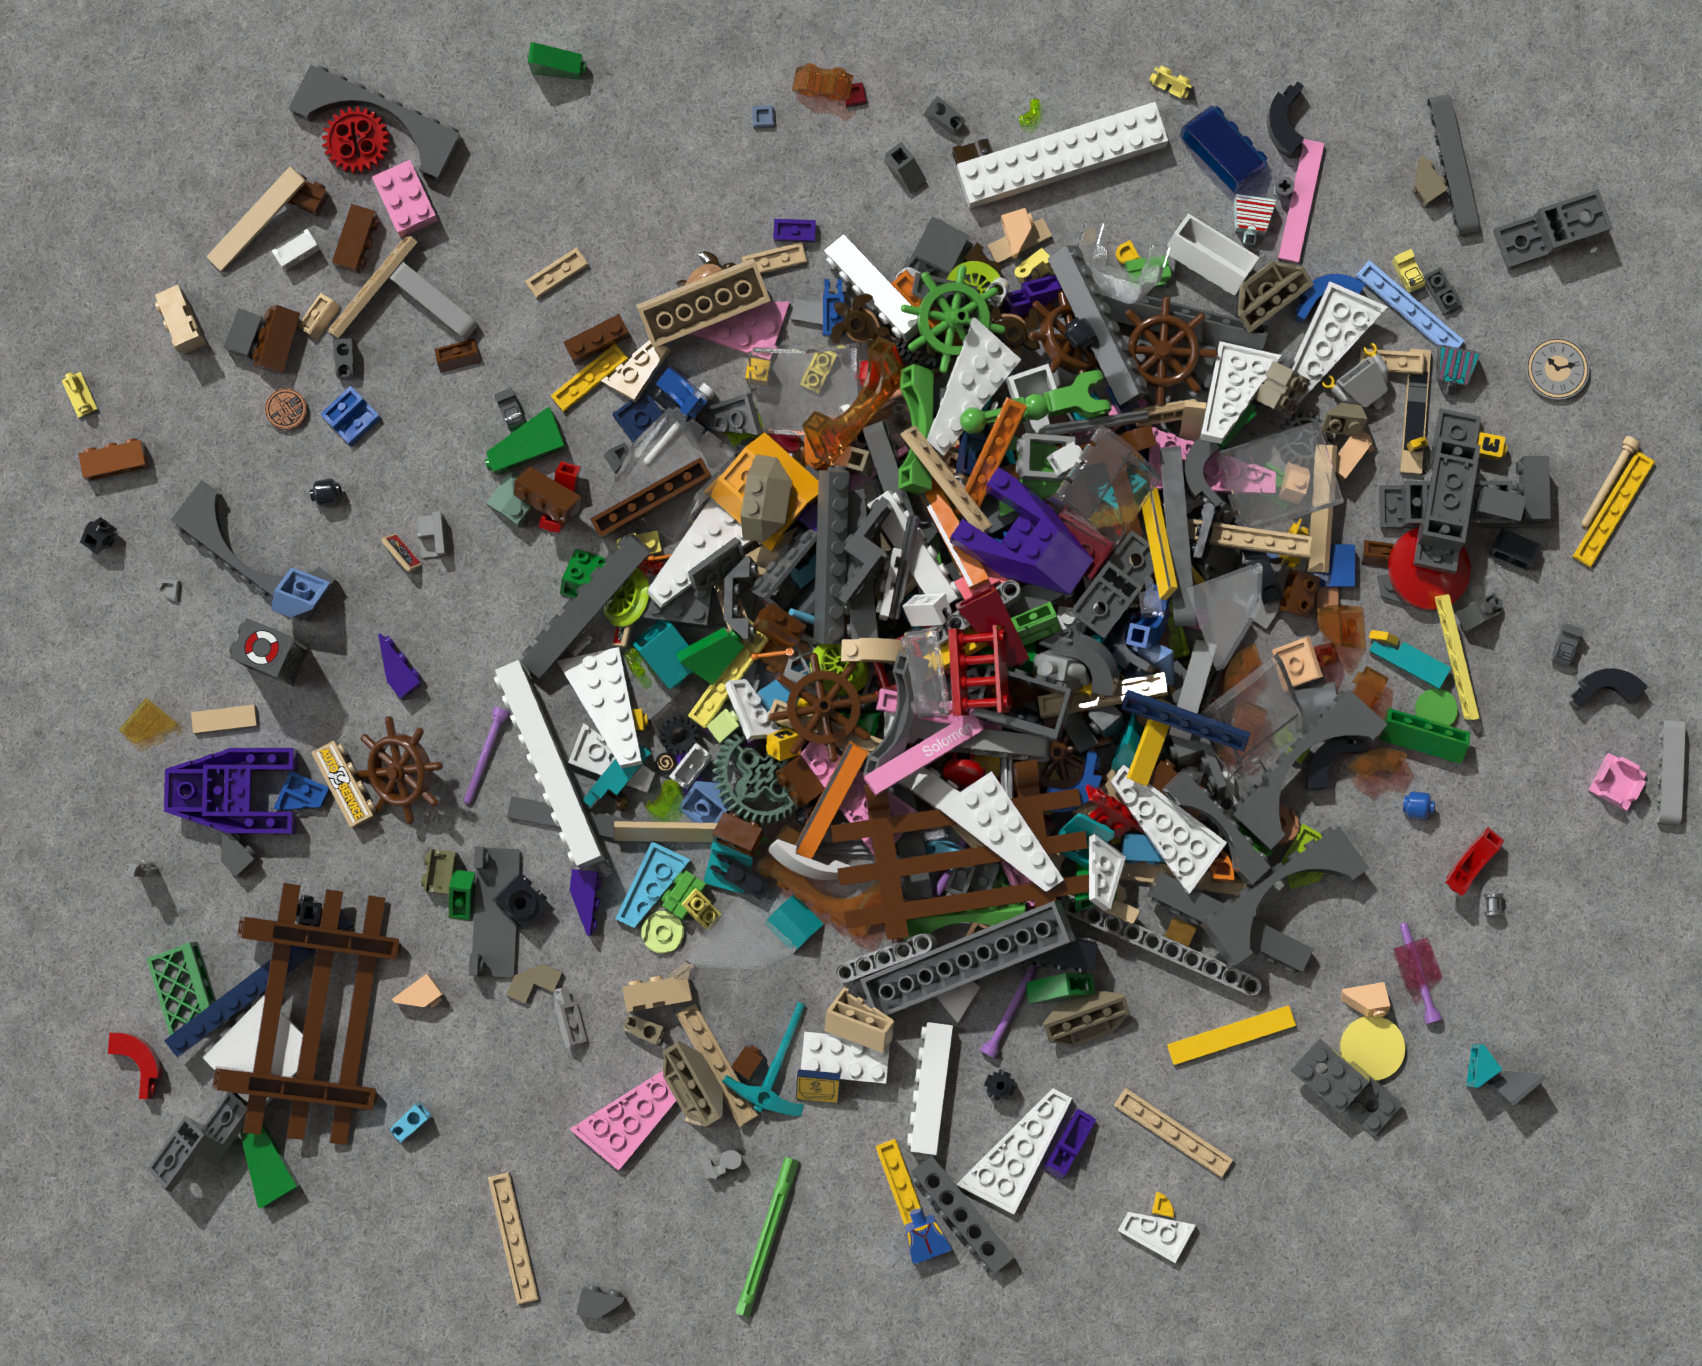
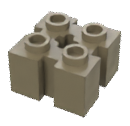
(1282, 389)

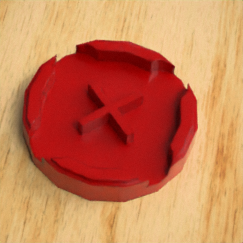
(963, 771)

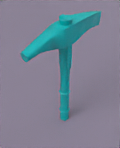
(763, 1096)

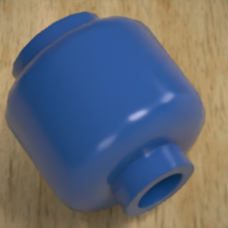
(1418, 805)

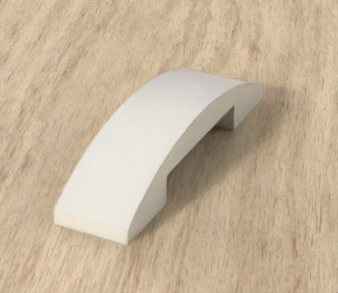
(785, 854)

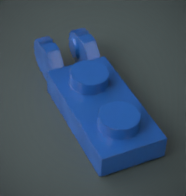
(830, 317)

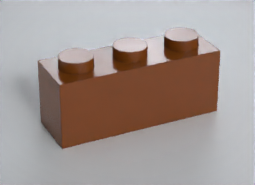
(113, 459)

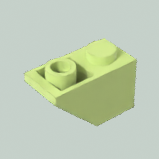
(724, 725)

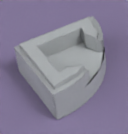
(169, 588)

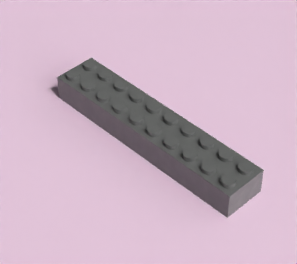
(969, 959)

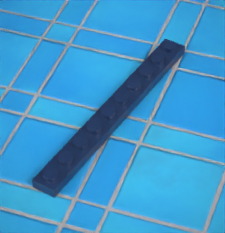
(236, 999)

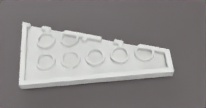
(1333, 330)
(974, 379)
(1233, 386)
(706, 535)
(603, 692)
(995, 821)
(1176, 835)
(1011, 1164)

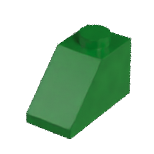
(461, 894)

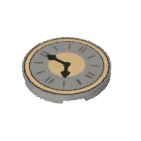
(1557, 369)

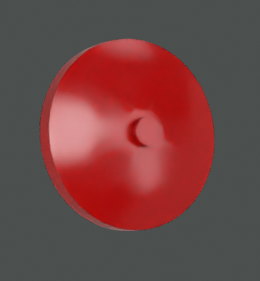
(1421, 585)

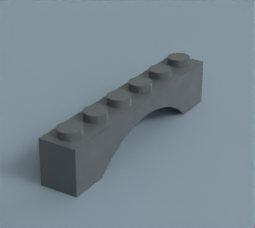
(900, 730)
(1245, 859)

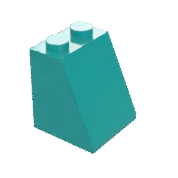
(659, 649)

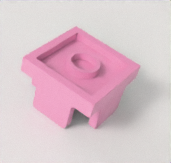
(1618, 781)

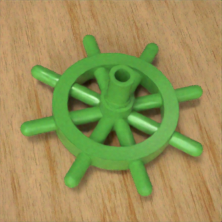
(953, 318)

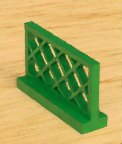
(199, 981)

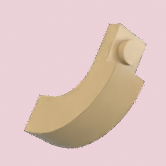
(871, 650)

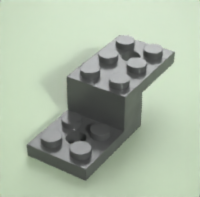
(1553, 229)
(865, 552)
(1115, 585)
(696, 608)
(1197, 750)
(1346, 1086)
(199, 1140)

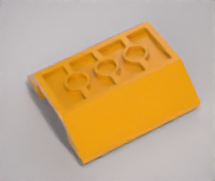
(731, 484)

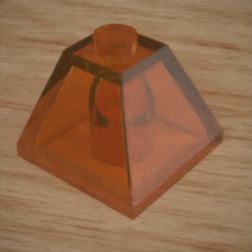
(1343, 625)

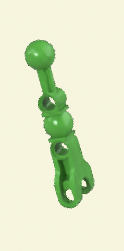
(1052, 403)

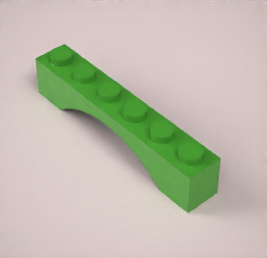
(917, 389)
(988, 915)

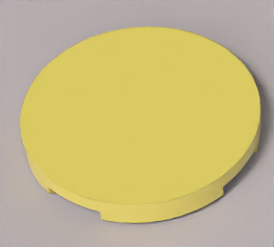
(1374, 1046)

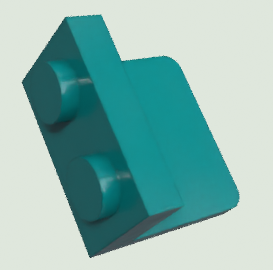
(1084, 823)
(713, 878)

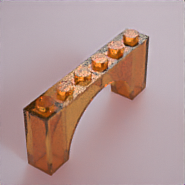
(832, 436)
(796, 882)

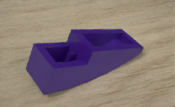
(1041, 290)
(1069, 1144)

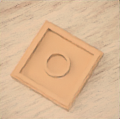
(1300, 661)

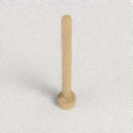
(1629, 446)

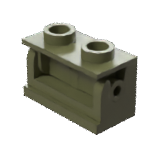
(439, 870)

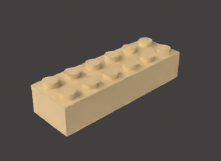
(703, 302)

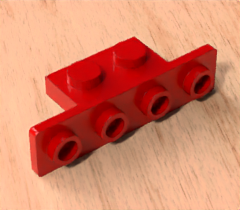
(1111, 812)

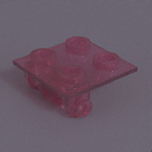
(1417, 963)

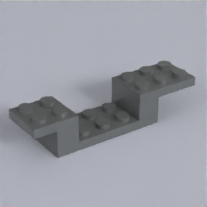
(1450, 491)
(1406, 505)

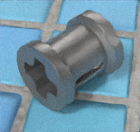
(1289, 185)
(1493, 904)

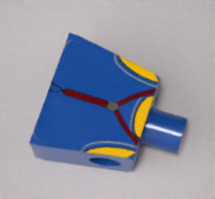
(925, 1237)

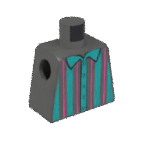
(1455, 366)

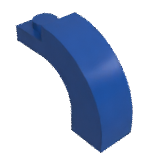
(1317, 290)
(682, 391)
(1148, 630)
(1088, 777)

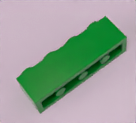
(1425, 736)

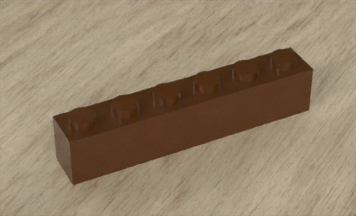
(651, 498)

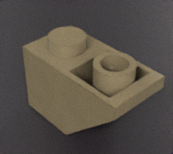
(1427, 184)
(1345, 420)
(856, 461)

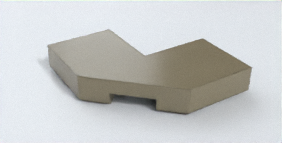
(524, 982)

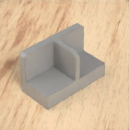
(432, 535)

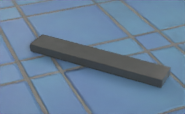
(540, 813)

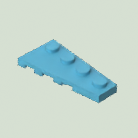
(651, 881)

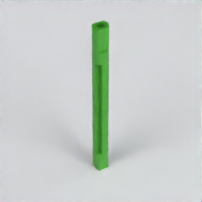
(767, 1236)

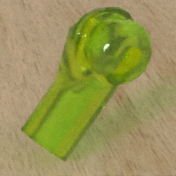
(1032, 115)
(633, 665)

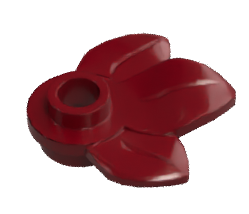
(788, 442)

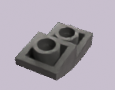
(1441, 290)

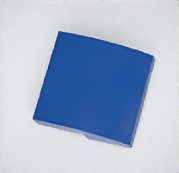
(350, 416)
(1340, 567)

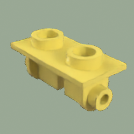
(1179, 84)
(79, 394)

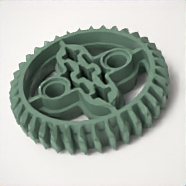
(735, 800)

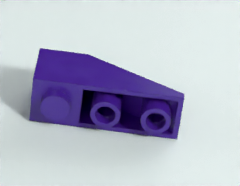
(397, 672)
(584, 891)

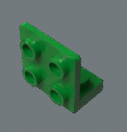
(579, 571)

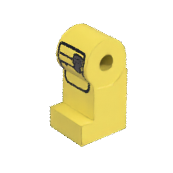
(1034, 267)
(1408, 271)

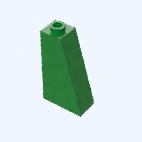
(526, 444)
(267, 1167)

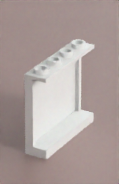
(239, 1045)

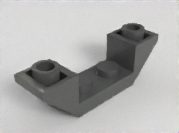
(742, 573)

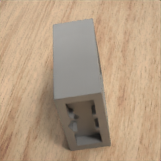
(1022, 464)

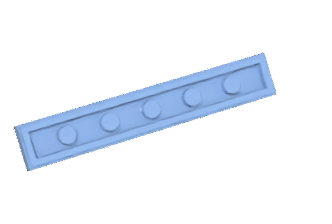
(1408, 306)

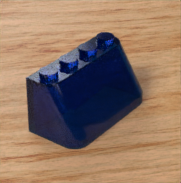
(1224, 148)

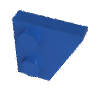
(301, 793)

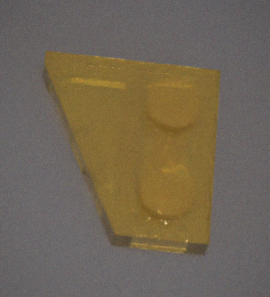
(146, 722)

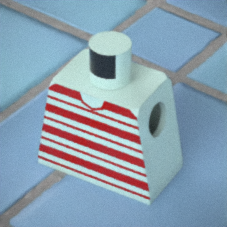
(1252, 216)

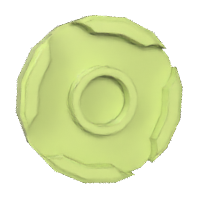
(667, 936)

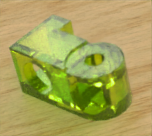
(669, 792)

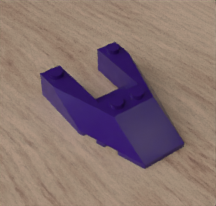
(1036, 547)
(219, 788)

